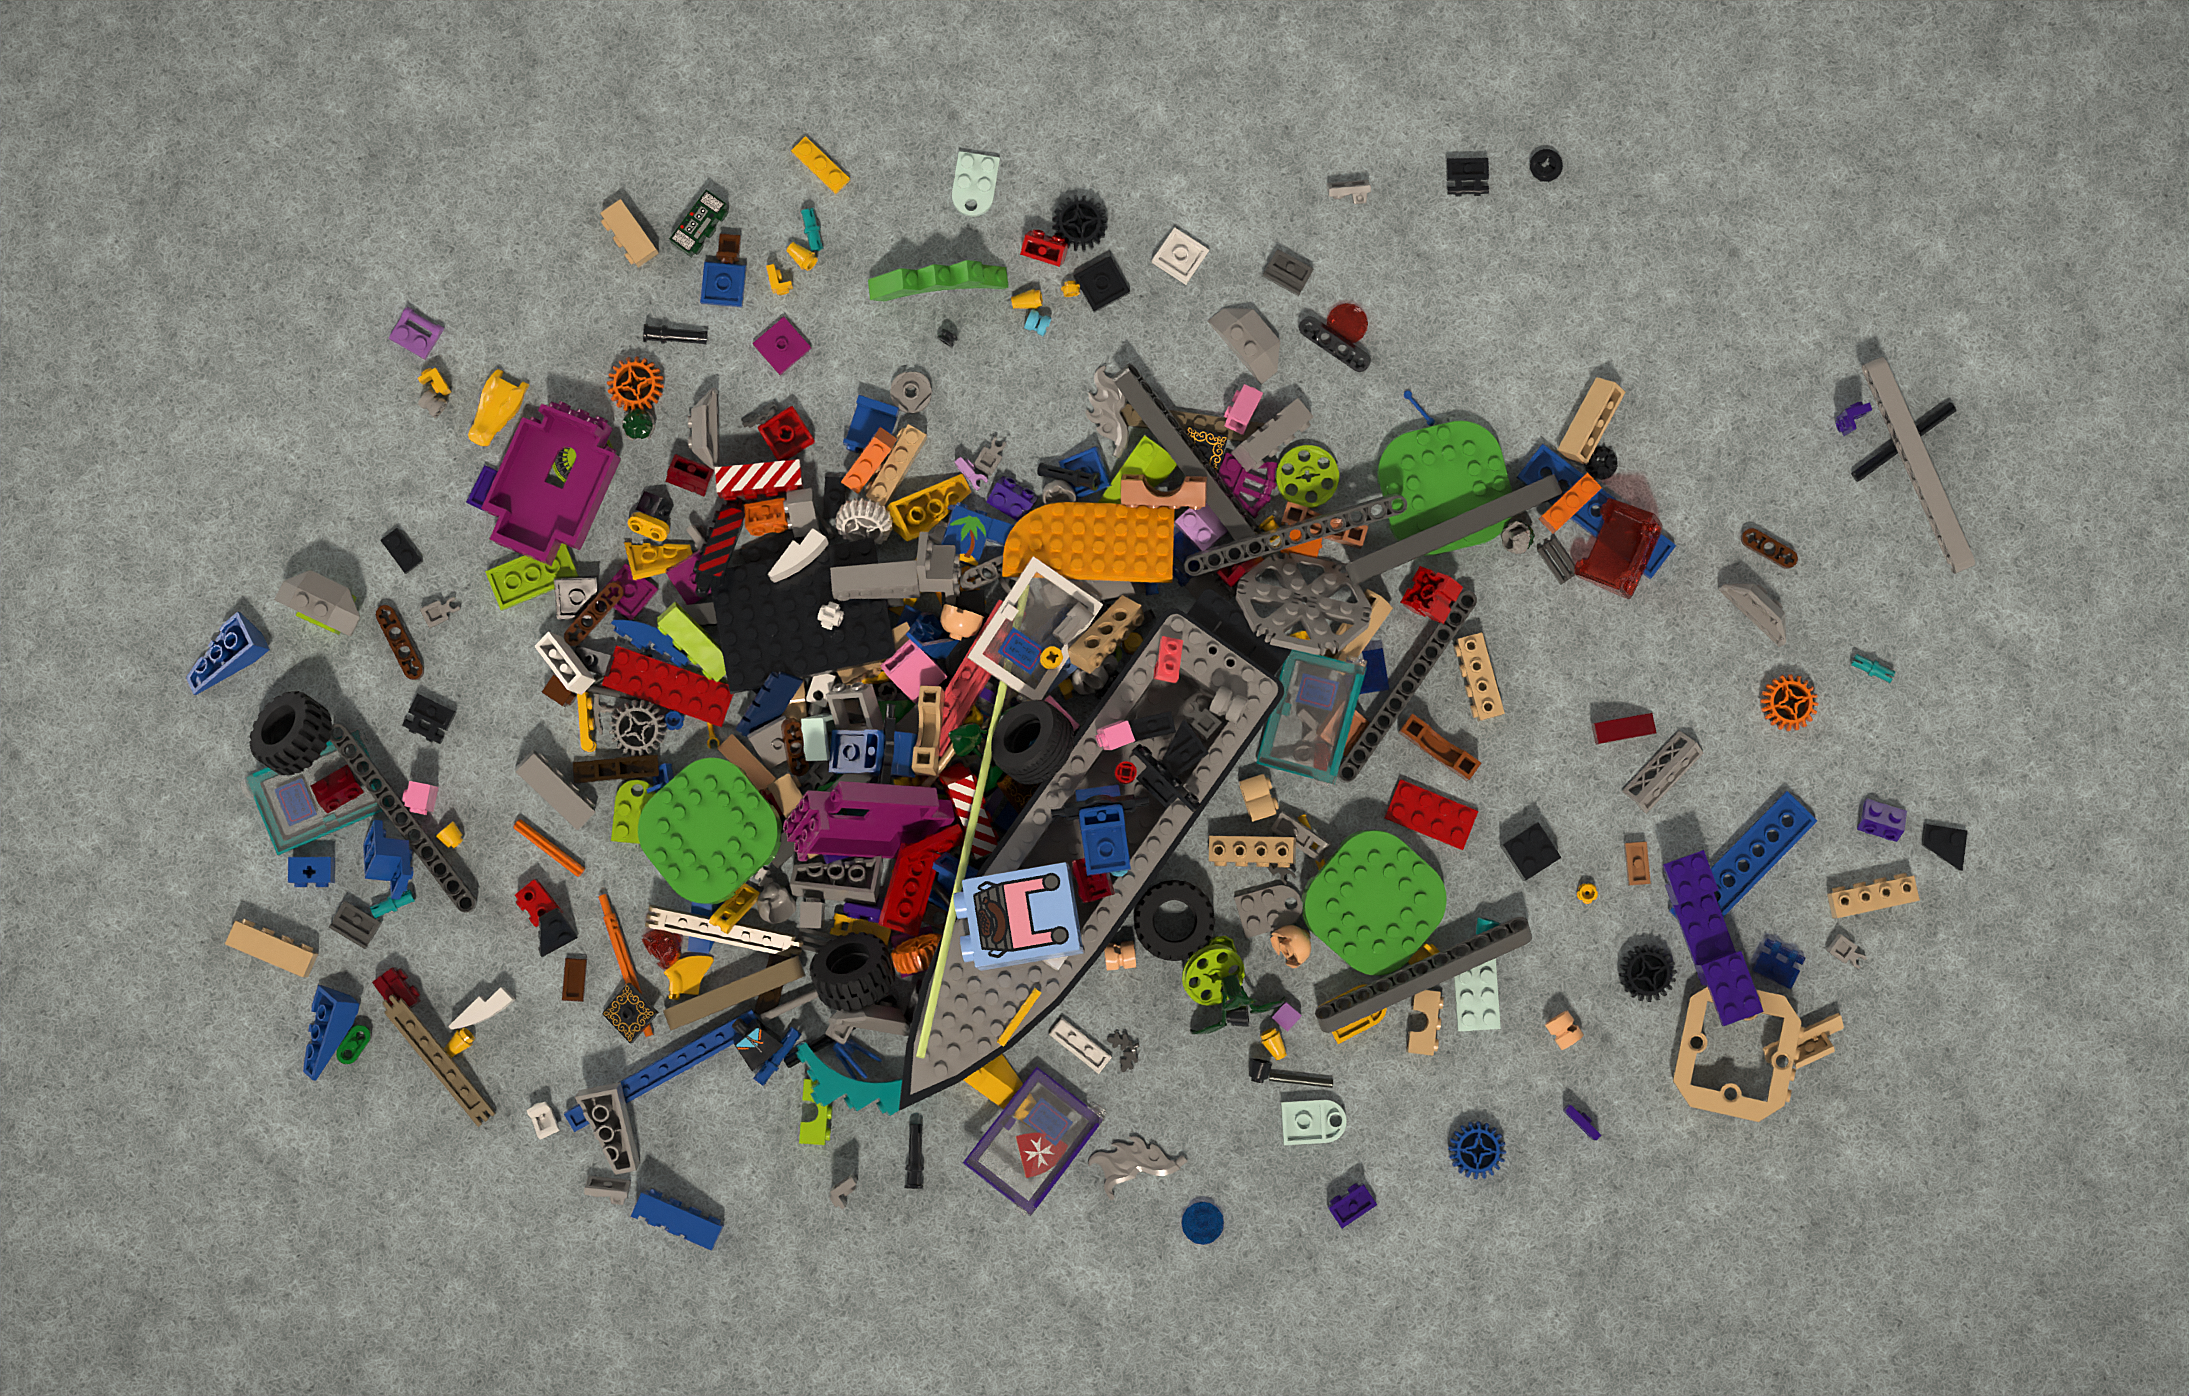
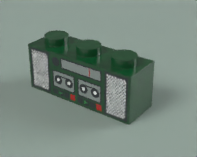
(699, 224)

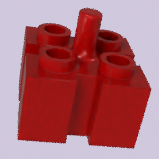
(1431, 594)

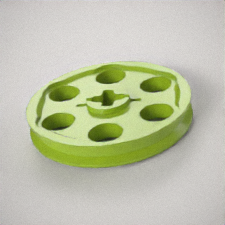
(1312, 467)
(1209, 968)

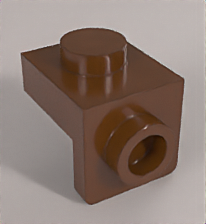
(729, 248)

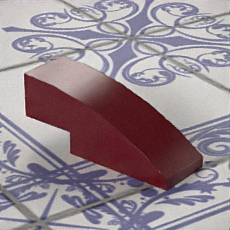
(1623, 728)

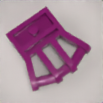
(1234, 476)

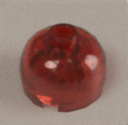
(664, 947)

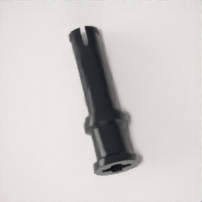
(665, 334)
(1077, 477)
(914, 1167)

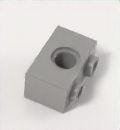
(812, 913)

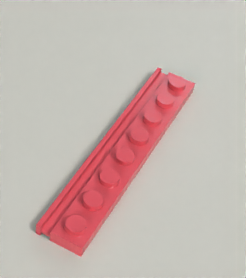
(963, 692)

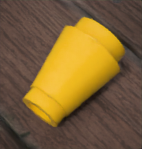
(803, 257)
(1027, 300)
(460, 1041)
(1273, 1042)

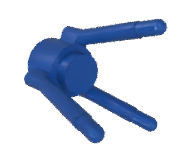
(844, 1053)

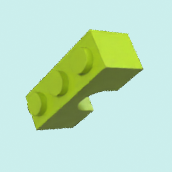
(815, 1131)

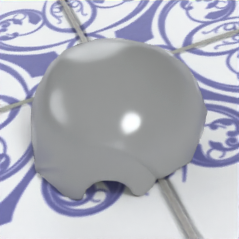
(1058, 492)

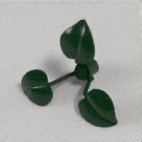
(964, 741)
(1232, 989)

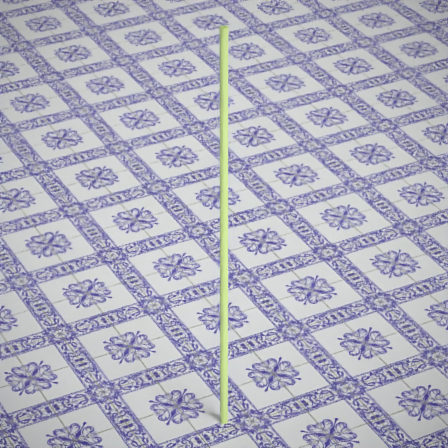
(940, 966)

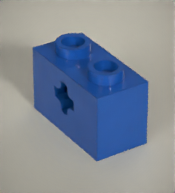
(299, 867)

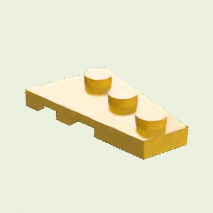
(654, 560)

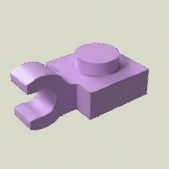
(967, 468)

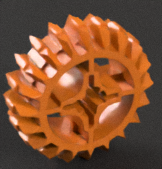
(631, 366)
(1772, 707)
(915, 953)

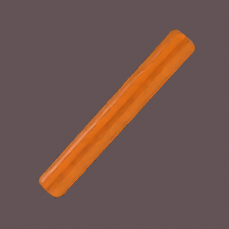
(549, 848)

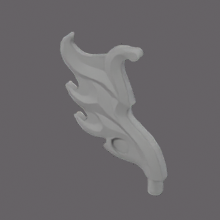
(1107, 411)
(1130, 1160)

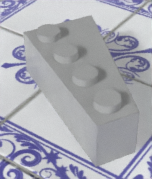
(1272, 434)
(875, 581)
(1106, 589)
(555, 790)
(839, 881)
(610, 1121)

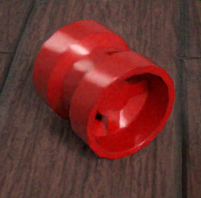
(1125, 772)

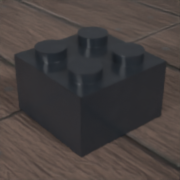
(1530, 851)

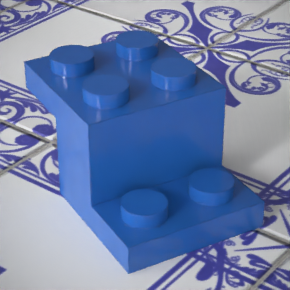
(387, 859)

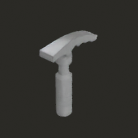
(603, 709)

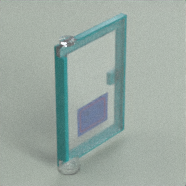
(1313, 717)
(291, 807)

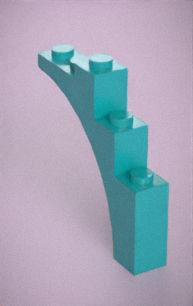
(858, 1093)

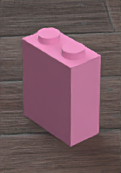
(911, 669)

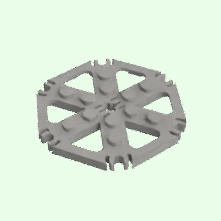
(1291, 610)

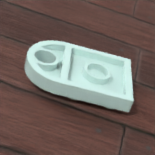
(975, 181)
(1309, 1122)

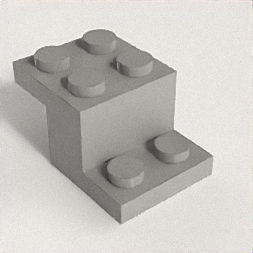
(938, 568)

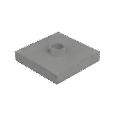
(770, 744)

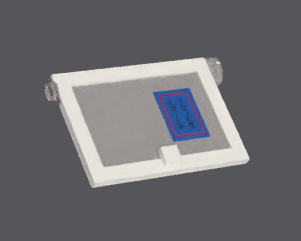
(1024, 629)

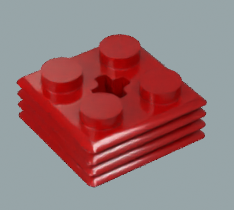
(791, 422)

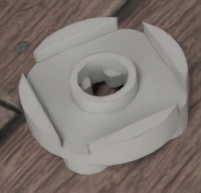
(911, 380)

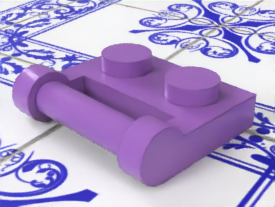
(411, 338)

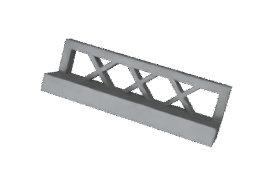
(1667, 773)

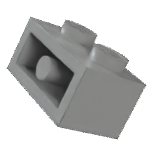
(802, 512)

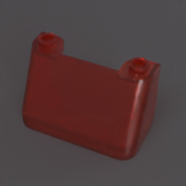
(1620, 548)

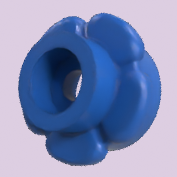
(674, 725)

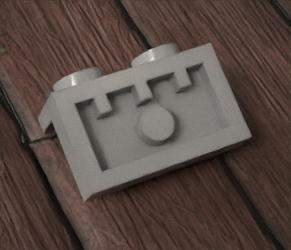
(844, 1187)

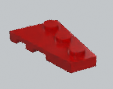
(943, 841)

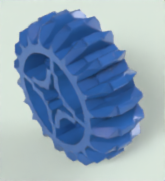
(1477, 1140)

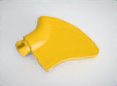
(687, 975)

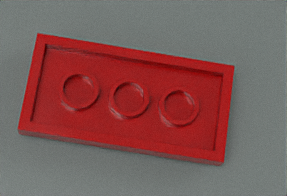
(1431, 814)
(908, 895)

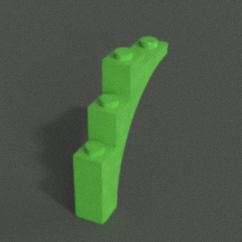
(936, 277)

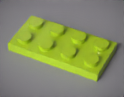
(528, 578)

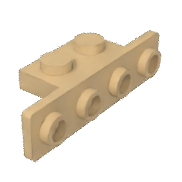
(1814, 1041)

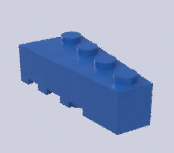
(678, 1219)

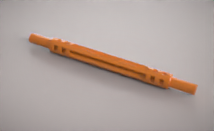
(620, 949)

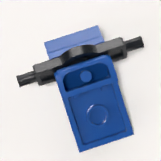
(874, 752)
(1102, 826)

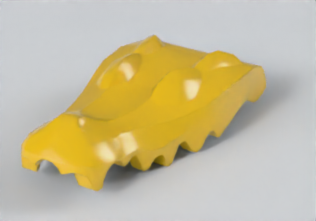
(496, 406)

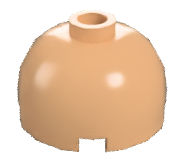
(960, 622)
(1293, 944)

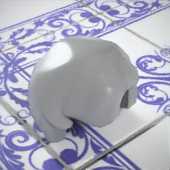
(775, 904)

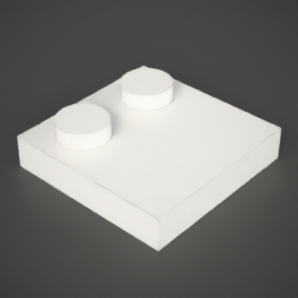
(1180, 256)

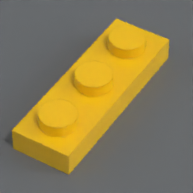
(820, 165)

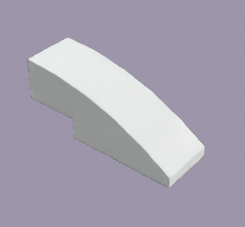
(798, 556)
(483, 1009)

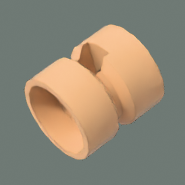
(1120, 955)
(1564, 1030)

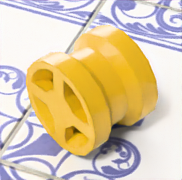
(1047, 658)

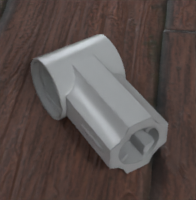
(1076, 619)

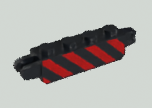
(719, 548)

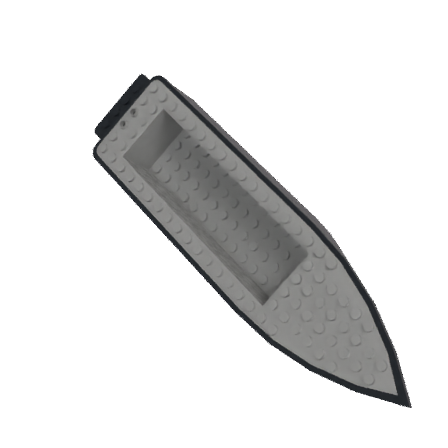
(980, 1004)

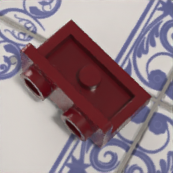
(336, 789)
(1092, 886)

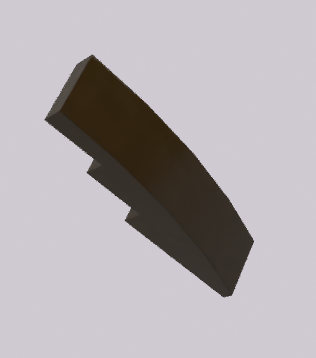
(616, 769)

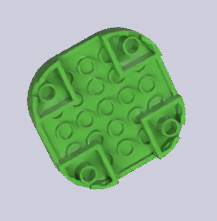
(1443, 476)
(709, 831)
(1374, 902)

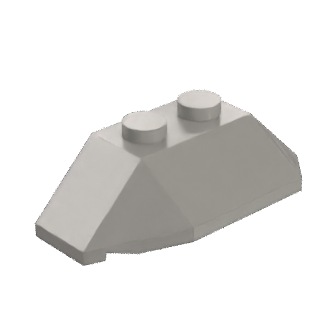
(1249, 340)
(705, 429)
(320, 600)
(1759, 608)
(875, 1017)

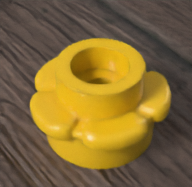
(1070, 289)
(1587, 899)

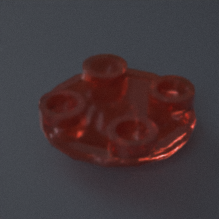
(1348, 321)

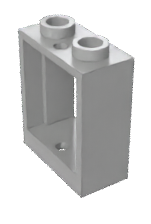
(868, 703)

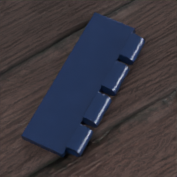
(769, 702)

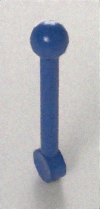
(1408, 395)

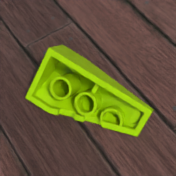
(1146, 460)

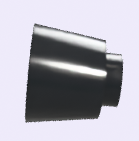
(1238, 1016)
(1259, 1069)

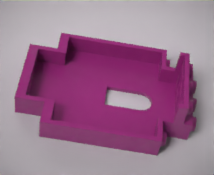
(536, 514)
(894, 817)

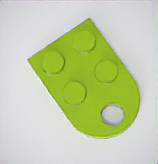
(628, 811)

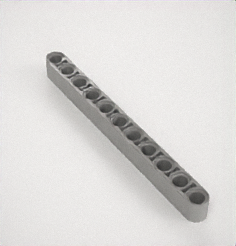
(1918, 465)

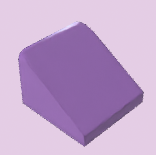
(1286, 1016)

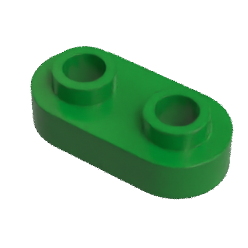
(354, 1044)

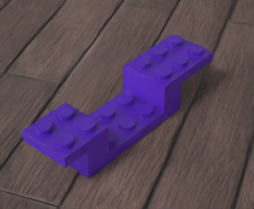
(1708, 939)

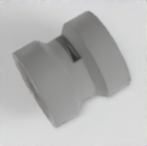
(432, 403)

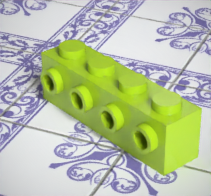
(693, 639)

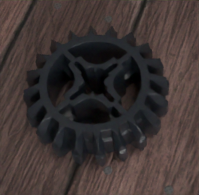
(1088, 222)
(1651, 982)

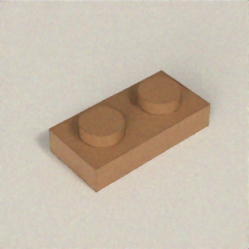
(1637, 863)

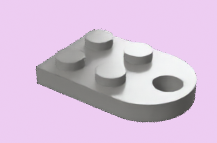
(1266, 910)

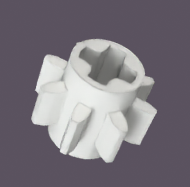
(830, 615)

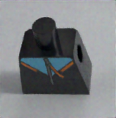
(755, 1042)

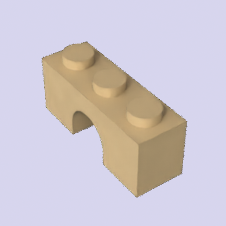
(1424, 1041)

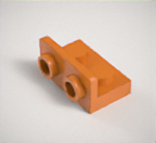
(765, 517)

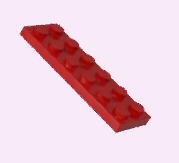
(669, 686)

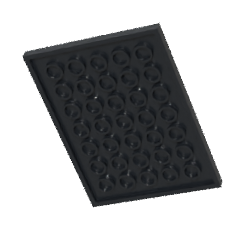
(777, 624)

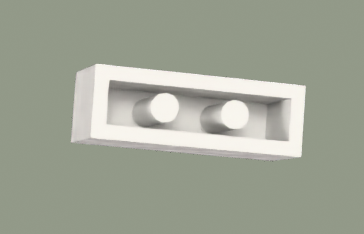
(565, 663)

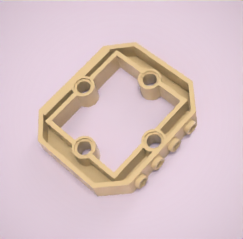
(1741, 1106)

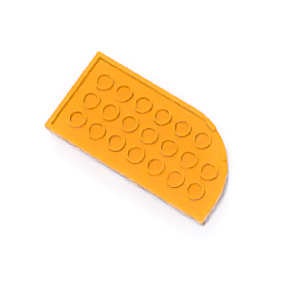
(1094, 542)

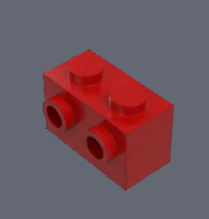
(1044, 247)
(535, 900)

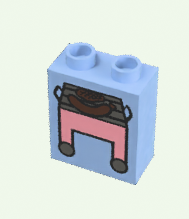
(1019, 917)

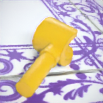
(712, 735)

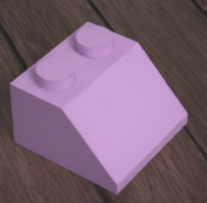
(1201, 527)

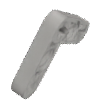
(982, 580)

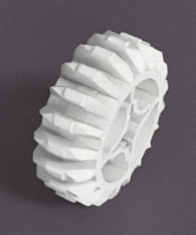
(863, 520)

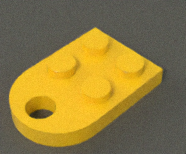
(1359, 1026)

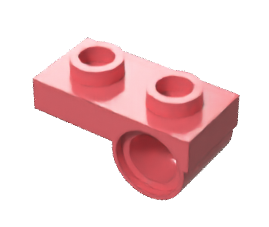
(1168, 660)

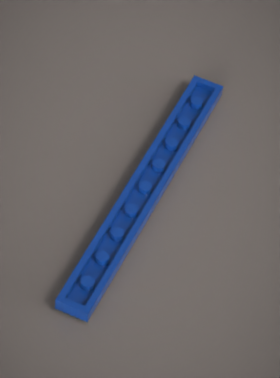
(670, 1065)

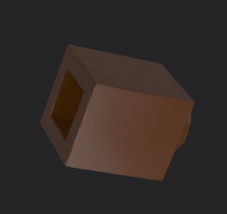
(557, 691)

